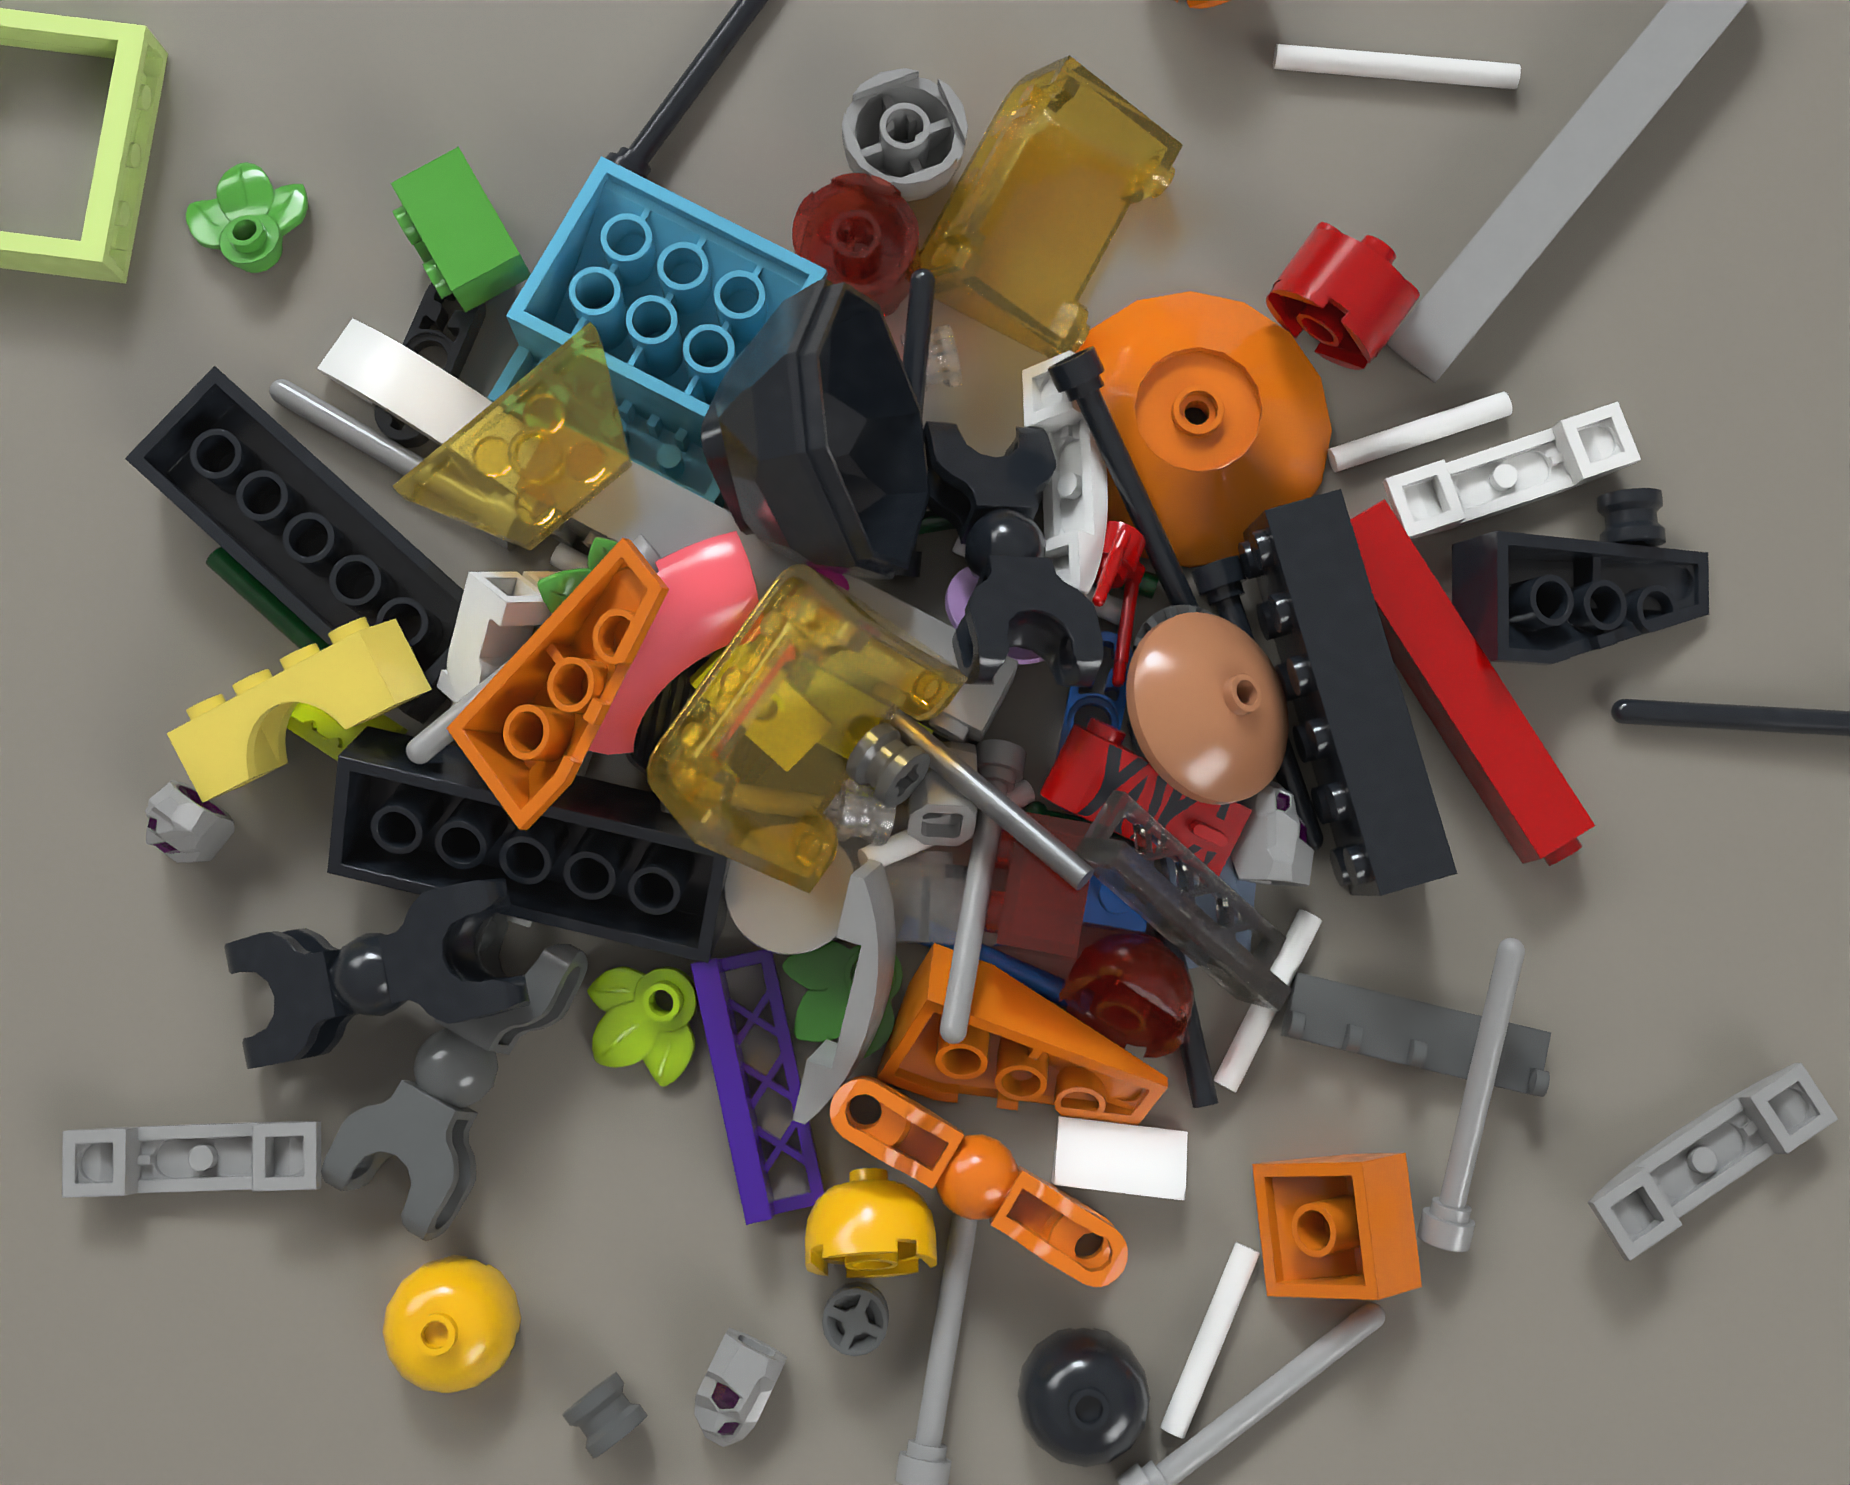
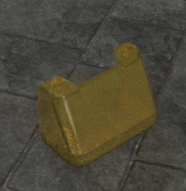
(1044, 205)
(779, 717)

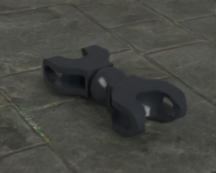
(1017, 588)
(421, 962)

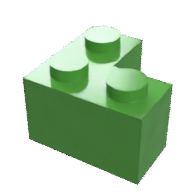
(457, 231)

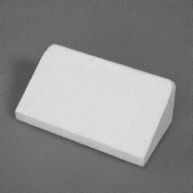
(1120, 1158)

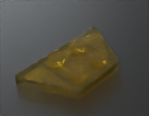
(531, 451)

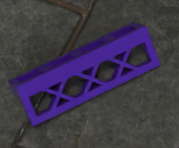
(734, 1088)

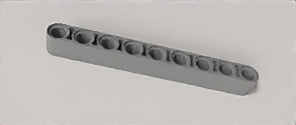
(1559, 182)

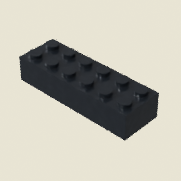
(298, 525)
(1345, 697)
(589, 864)

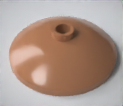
(1207, 708)

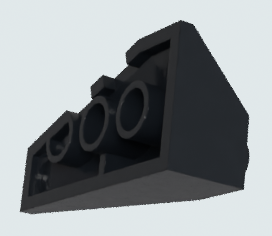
(1567, 596)

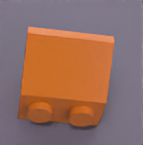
(1337, 1226)

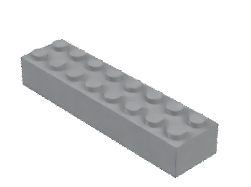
(678, 518)

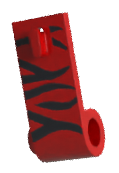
(1096, 764)

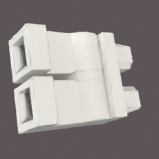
(492, 624)

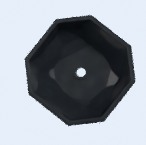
(822, 437)

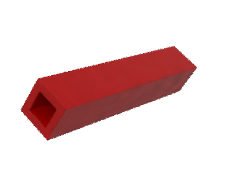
(1467, 697)

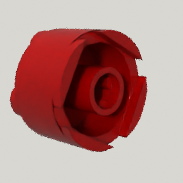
(1342, 295)

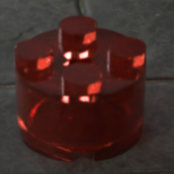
(865, 212)

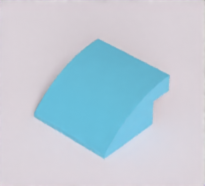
(672, 304)

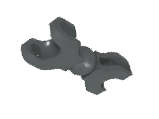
(455, 1067)

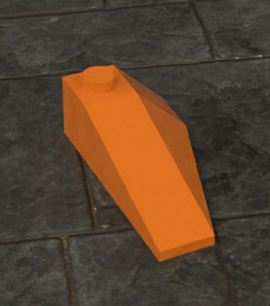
(551, 697)
(1013, 1051)

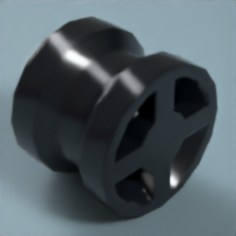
(1632, 517)

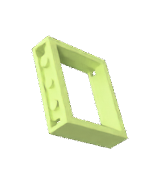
(122, 147)

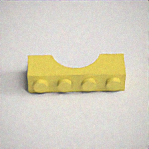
(351, 681)

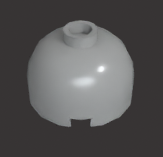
(905, 132)

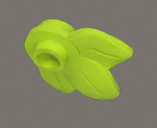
(638, 1027)

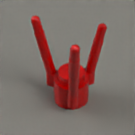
(1119, 567)

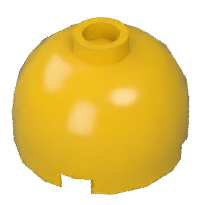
(870, 1228)
(451, 1324)

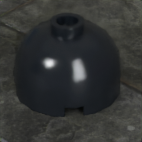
(1083, 1396)

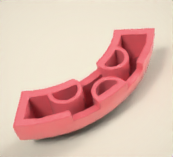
(701, 613)

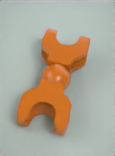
(981, 1181)

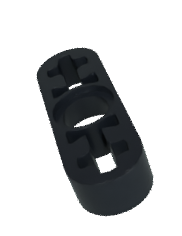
(419, 336)

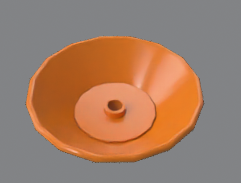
(1261, 406)

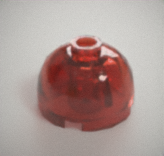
(1135, 990)

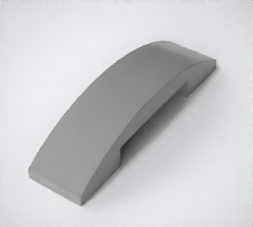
(869, 922)
(1707, 1155)
(192, 1158)

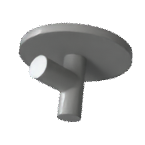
(783, 916)

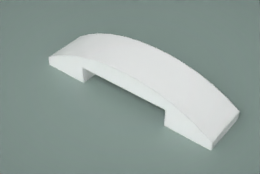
(401, 382)
(1513, 473)
(1078, 490)

